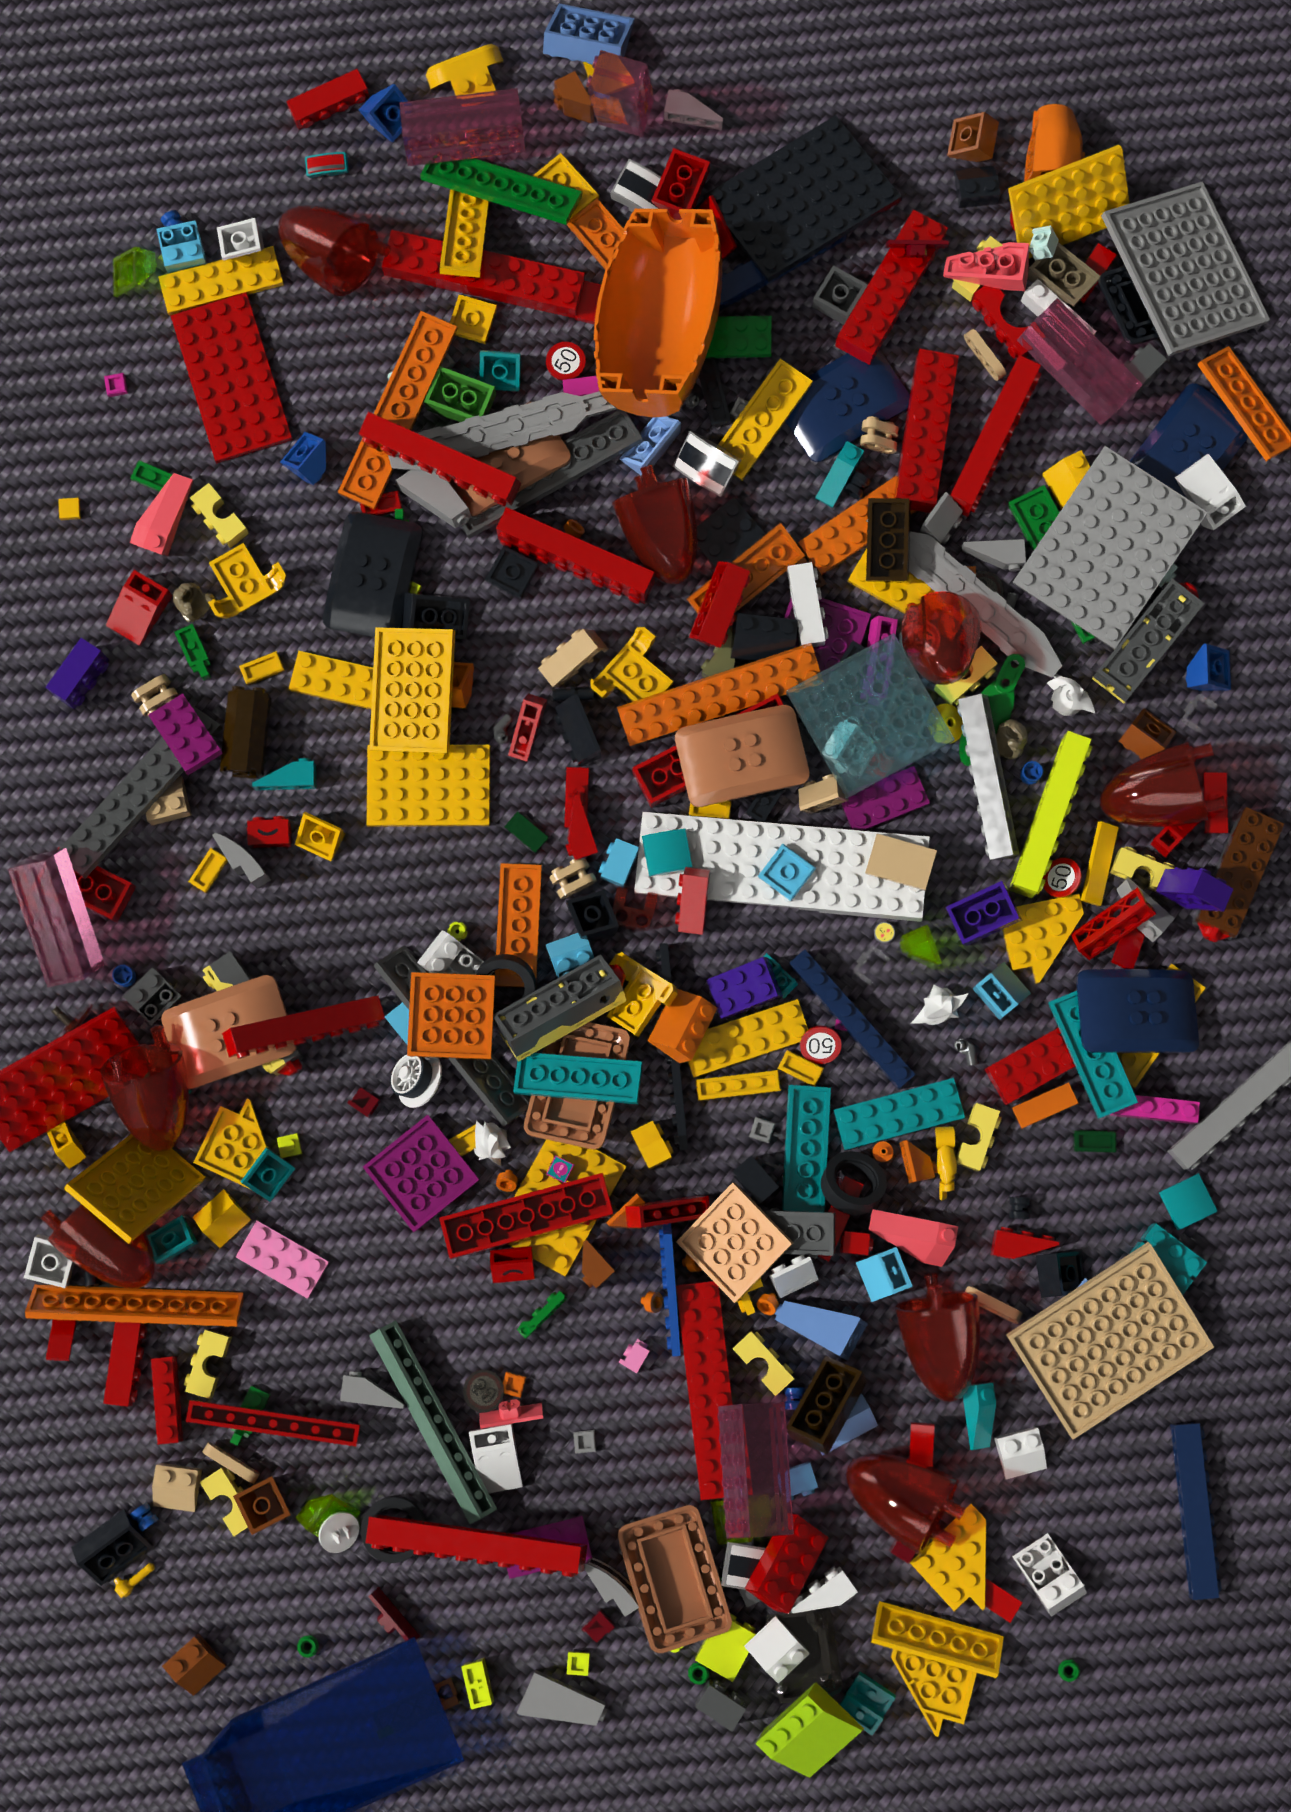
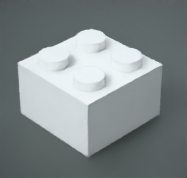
(48, 1264)

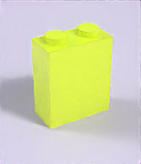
(726, 1651)

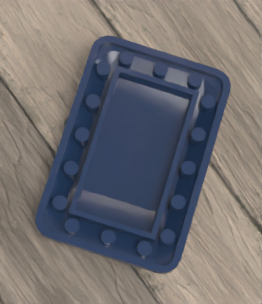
(841, 399)
(1187, 432)
(1137, 1011)

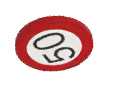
(565, 361)
(1062, 878)
(820, 1044)

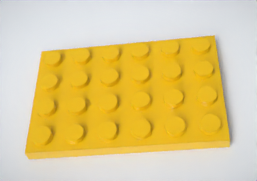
(1071, 197)
(412, 690)
(429, 787)
(134, 1186)
(562, 1246)

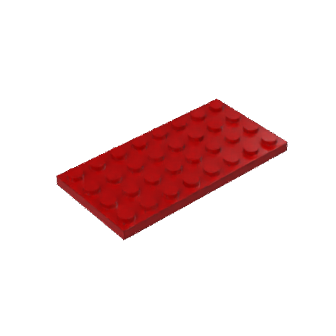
(231, 377)
(59, 1078)

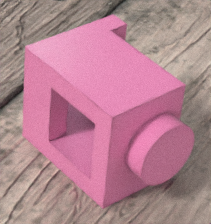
(635, 1355)

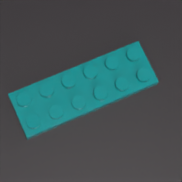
(1099, 1072)
(579, 1078)
(899, 1114)
(805, 1148)

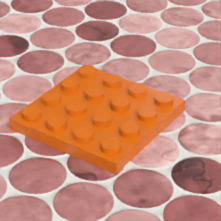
(451, 1016)

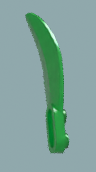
(1000, 698)

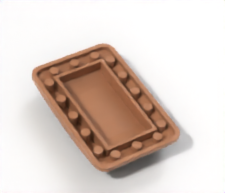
(526, 462)
(741, 755)
(200, 1024)
(576, 1120)
(674, 1579)

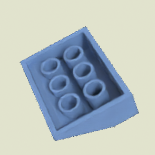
(583, 32)

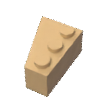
(571, 656)

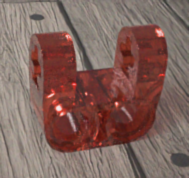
(633, 914)

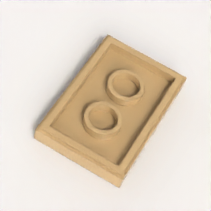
(901, 862)

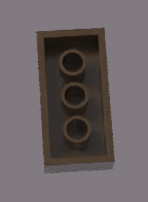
(888, 540)
(826, 1405)

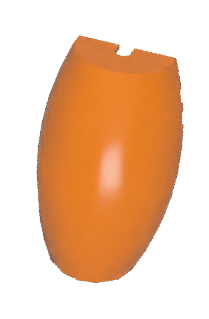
(658, 310)

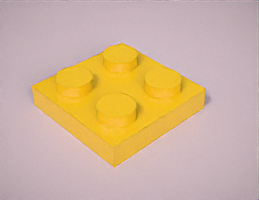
(473, 318)

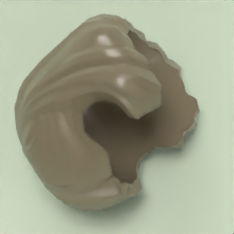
(191, 601)
(1011, 739)

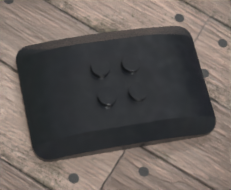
(1127, 306)
(371, 574)

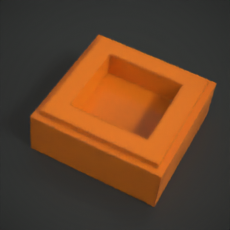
(514, 1384)

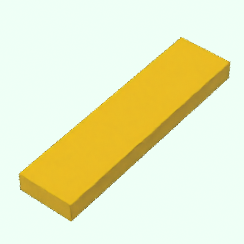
(1099, 863)
(738, 1085)

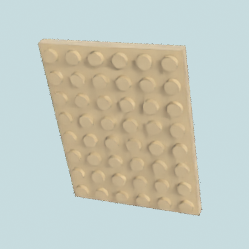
(1110, 1340)

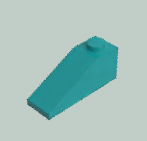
(840, 474)
(292, 776)
(980, 1413)

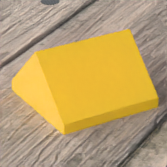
(319, 836)
(221, 1218)

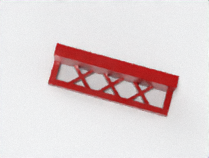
(1113, 928)

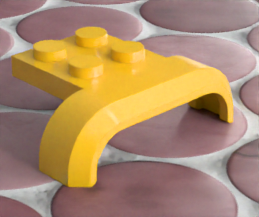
(467, 71)
(243, 582)
(632, 671)
(643, 995)

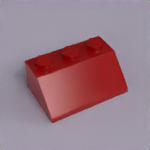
(681, 183)

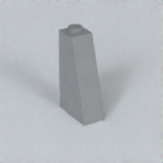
(435, 496)
(561, 1702)

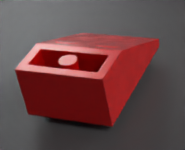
(138, 607)

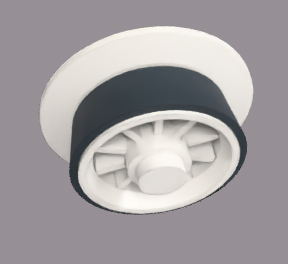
(416, 1079)

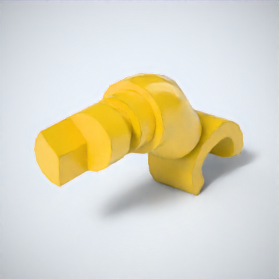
(945, 1159)

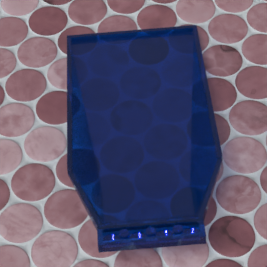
(331, 1741)

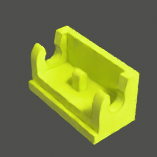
(477, 1683)

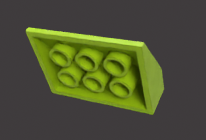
(809, 1732)

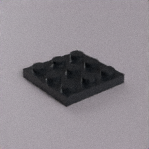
(727, 533)

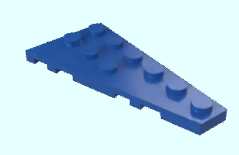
(668, 1279)

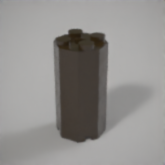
(245, 732)

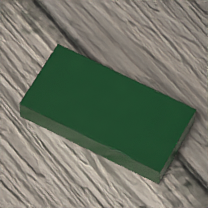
(526, 832)
(1094, 1141)

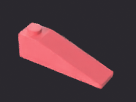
(995, 267)
(161, 519)
(921, 1238)

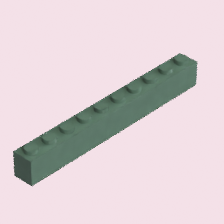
(433, 1422)

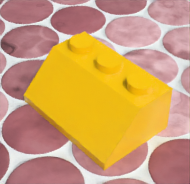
(1066, 476)

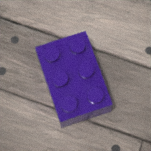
(78, 673)
(1194, 889)
(984, 913)
(744, 987)

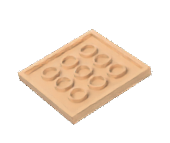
(734, 1242)

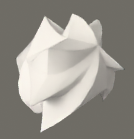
(1069, 696)
(939, 1006)
(490, 1142)

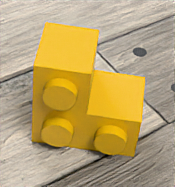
(651, 1144)

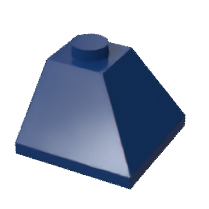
(383, 111)
(307, 458)
(1209, 669)

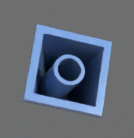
(827, 1328)

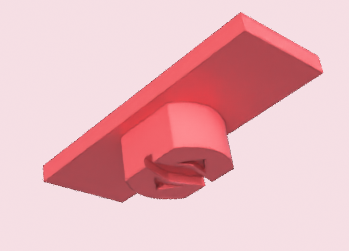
(511, 1413)

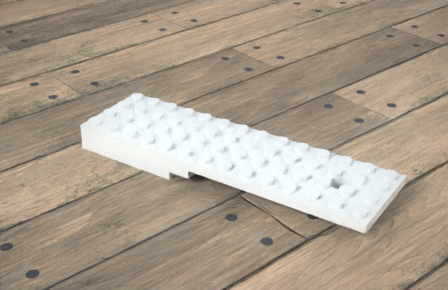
(741, 849)

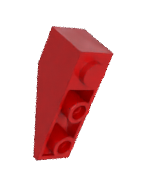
(1171, 837)
(1013, 1245)

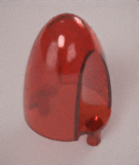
(330, 246)
(660, 525)
(941, 636)
(1160, 790)
(150, 1091)
(100, 1250)
(942, 1338)
(904, 1498)

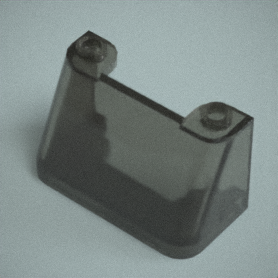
(822, 1664)

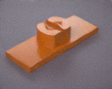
(1045, 1105)

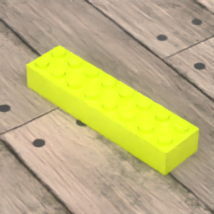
(1049, 815)

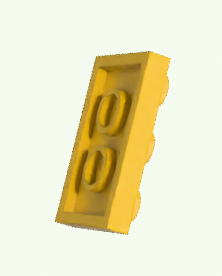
(563, 173)

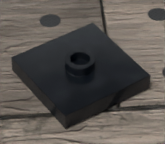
(512, 572)

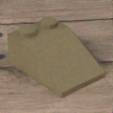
(1064, 275)

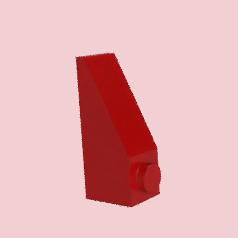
(527, 726)
(579, 832)

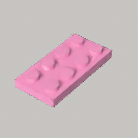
(282, 1259)

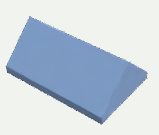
(657, 438)
(859, 1422)

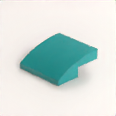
(666, 852)
(1188, 1201)
(867, 1702)

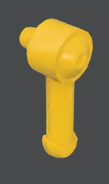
(124, 1586)

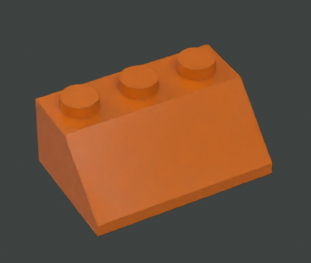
(682, 1026)

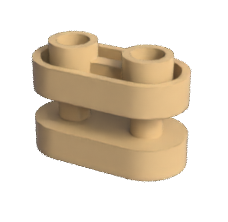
(879, 435)
(151, 688)
(561, 874)

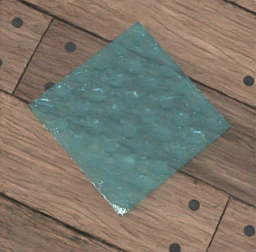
(870, 715)

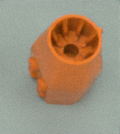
(1053, 140)

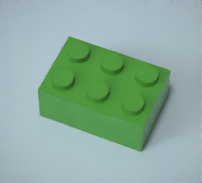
(459, 396)

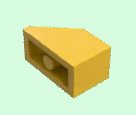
(66, 1145)

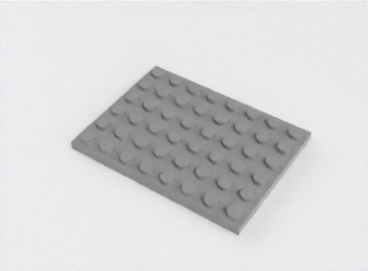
(1185, 268)
(1109, 547)

